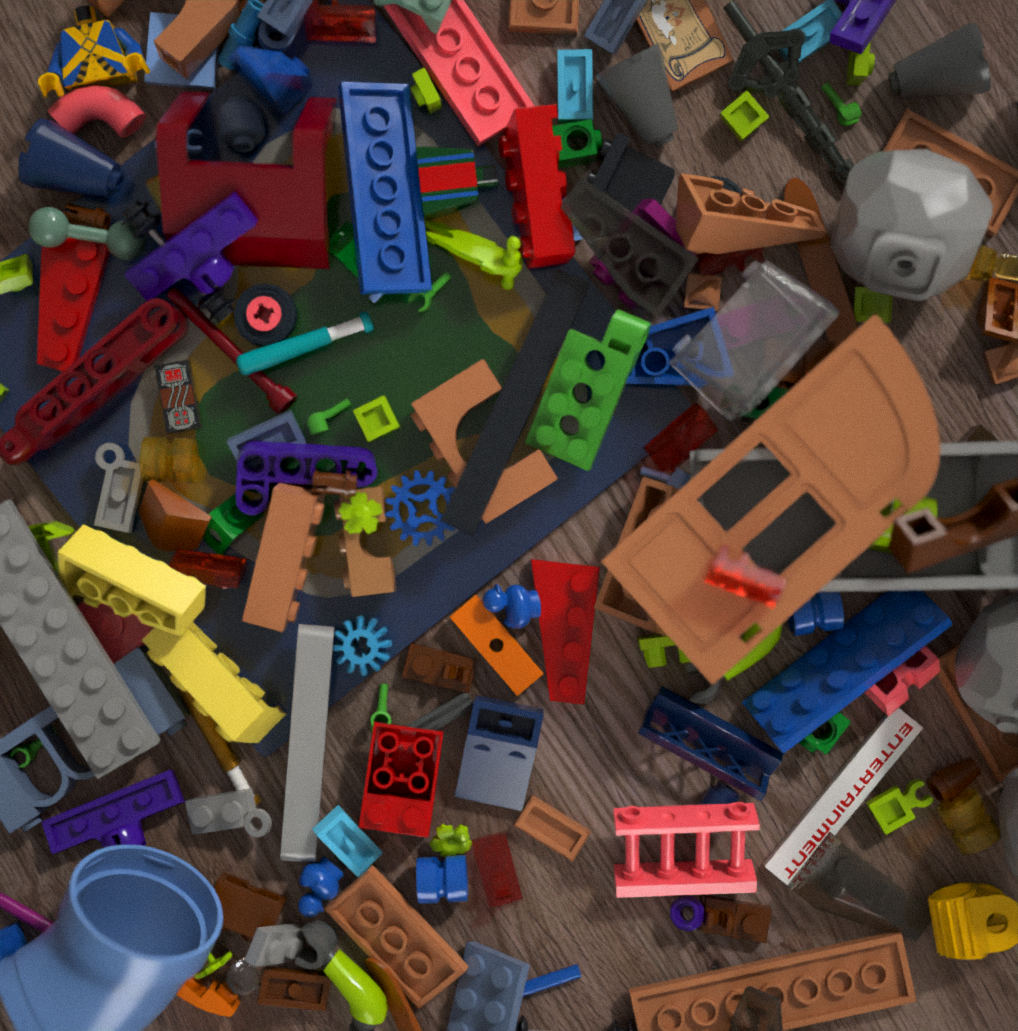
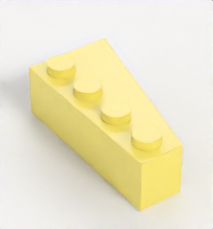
(129, 581)
(214, 684)

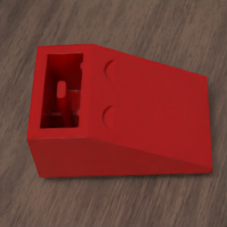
(401, 779)

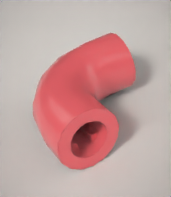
(98, 103)

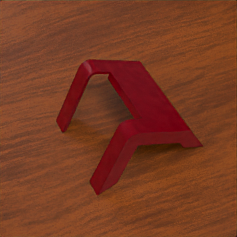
(283, 197)

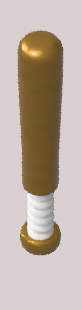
(218, 745)

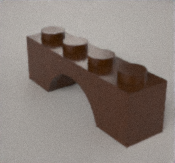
(925, 540)

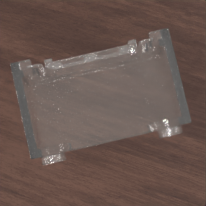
(753, 339)

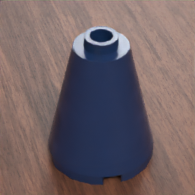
(66, 163)

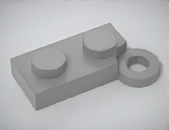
(119, 490)
(226, 812)

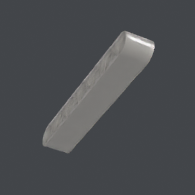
(307, 742)

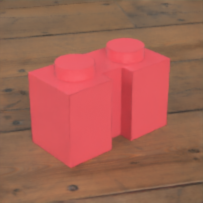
(893, 688)

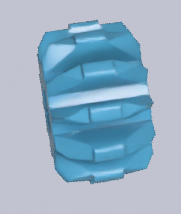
(373, 642)

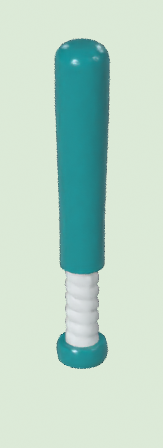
(287, 349)

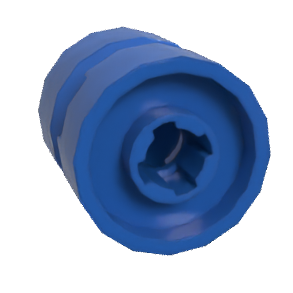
(821, 610)
(441, 879)

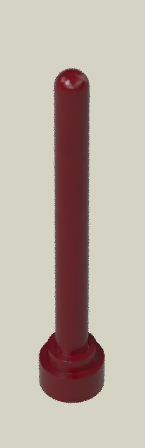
(279, 397)

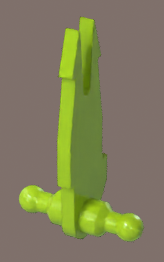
(479, 251)

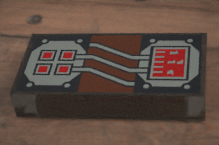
(178, 397)

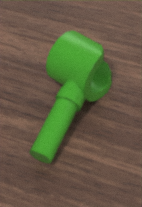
(846, 114)
(437, 285)
(317, 421)
(381, 712)
(29, 750)

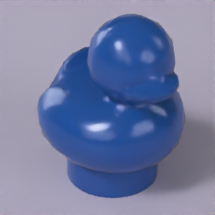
(518, 604)
(323, 881)

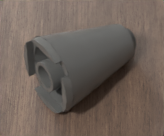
(944, 67)
(643, 94)

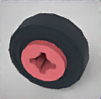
(269, 326)

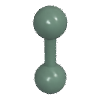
(51, 228)

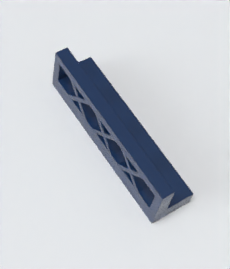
(711, 739)

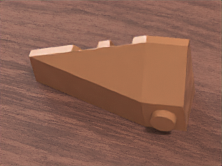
(726, 221)

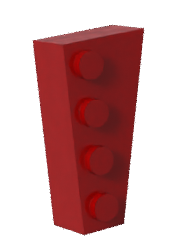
(537, 186)

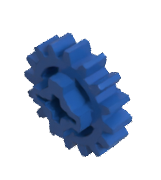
(413, 522)

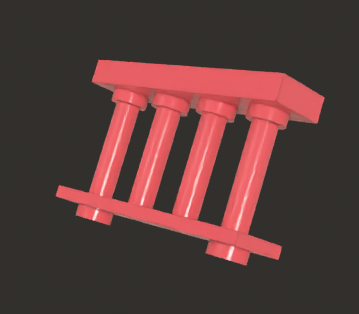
(685, 877)

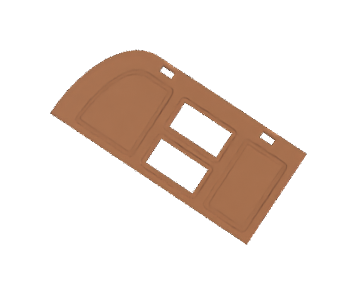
(850, 438)

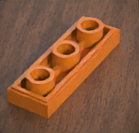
(511, 661)

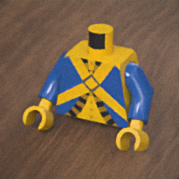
(92, 55)

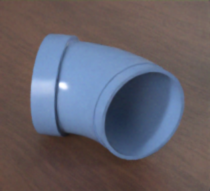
(120, 945)

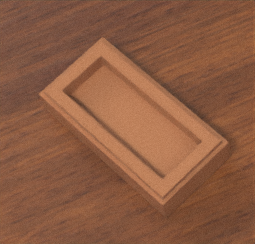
(552, 827)

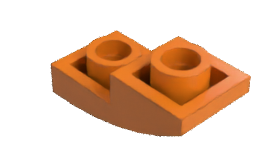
(214, 999)

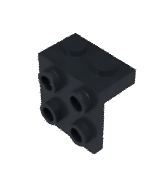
(630, 175)

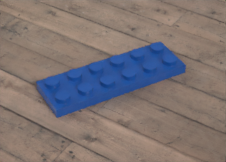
(384, 188)
(845, 665)

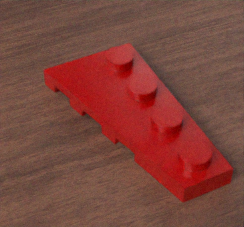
(67, 298)
(566, 625)

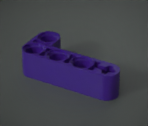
(308, 457)

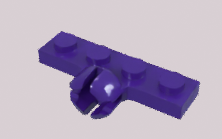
(859, 23)
(195, 251)
(116, 816)

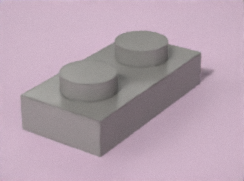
(275, 945)

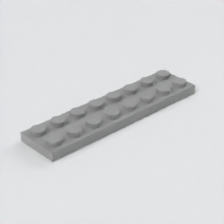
(66, 653)

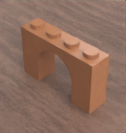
(191, 34)
(441, 415)

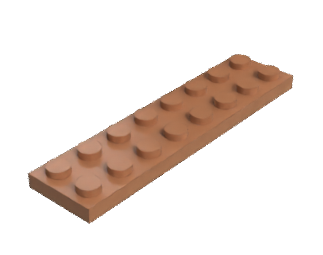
(812, 987)

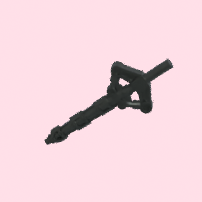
(780, 81)

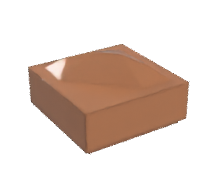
(702, 292)
(1002, 363)

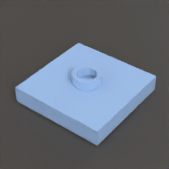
(163, 75)

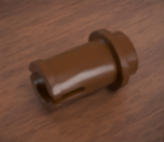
(87, 217)
(334, 483)

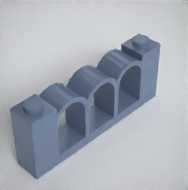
(22, 800)

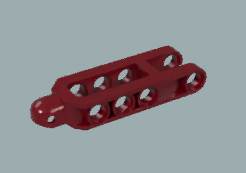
(130, 348)

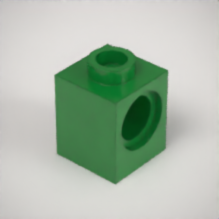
(580, 129)
(835, 727)

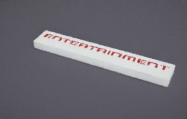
(843, 793)

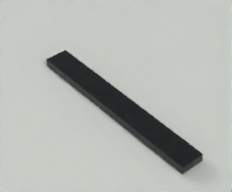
(515, 403)

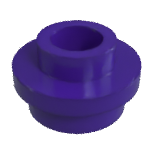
(677, 917)

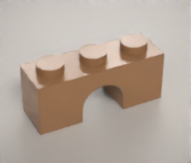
(365, 572)

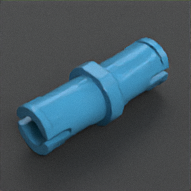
(242, 32)

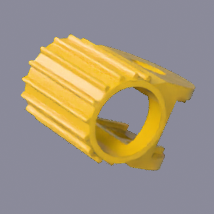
(962, 920)

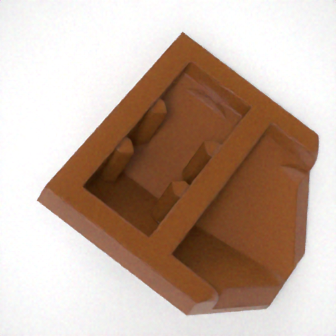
(999, 310)
(171, 520)

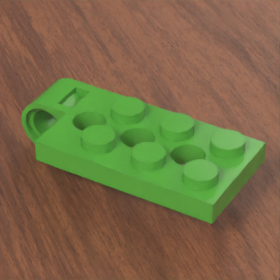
(621, 350)

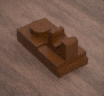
(439, 667)
(735, 918)
(293, 988)

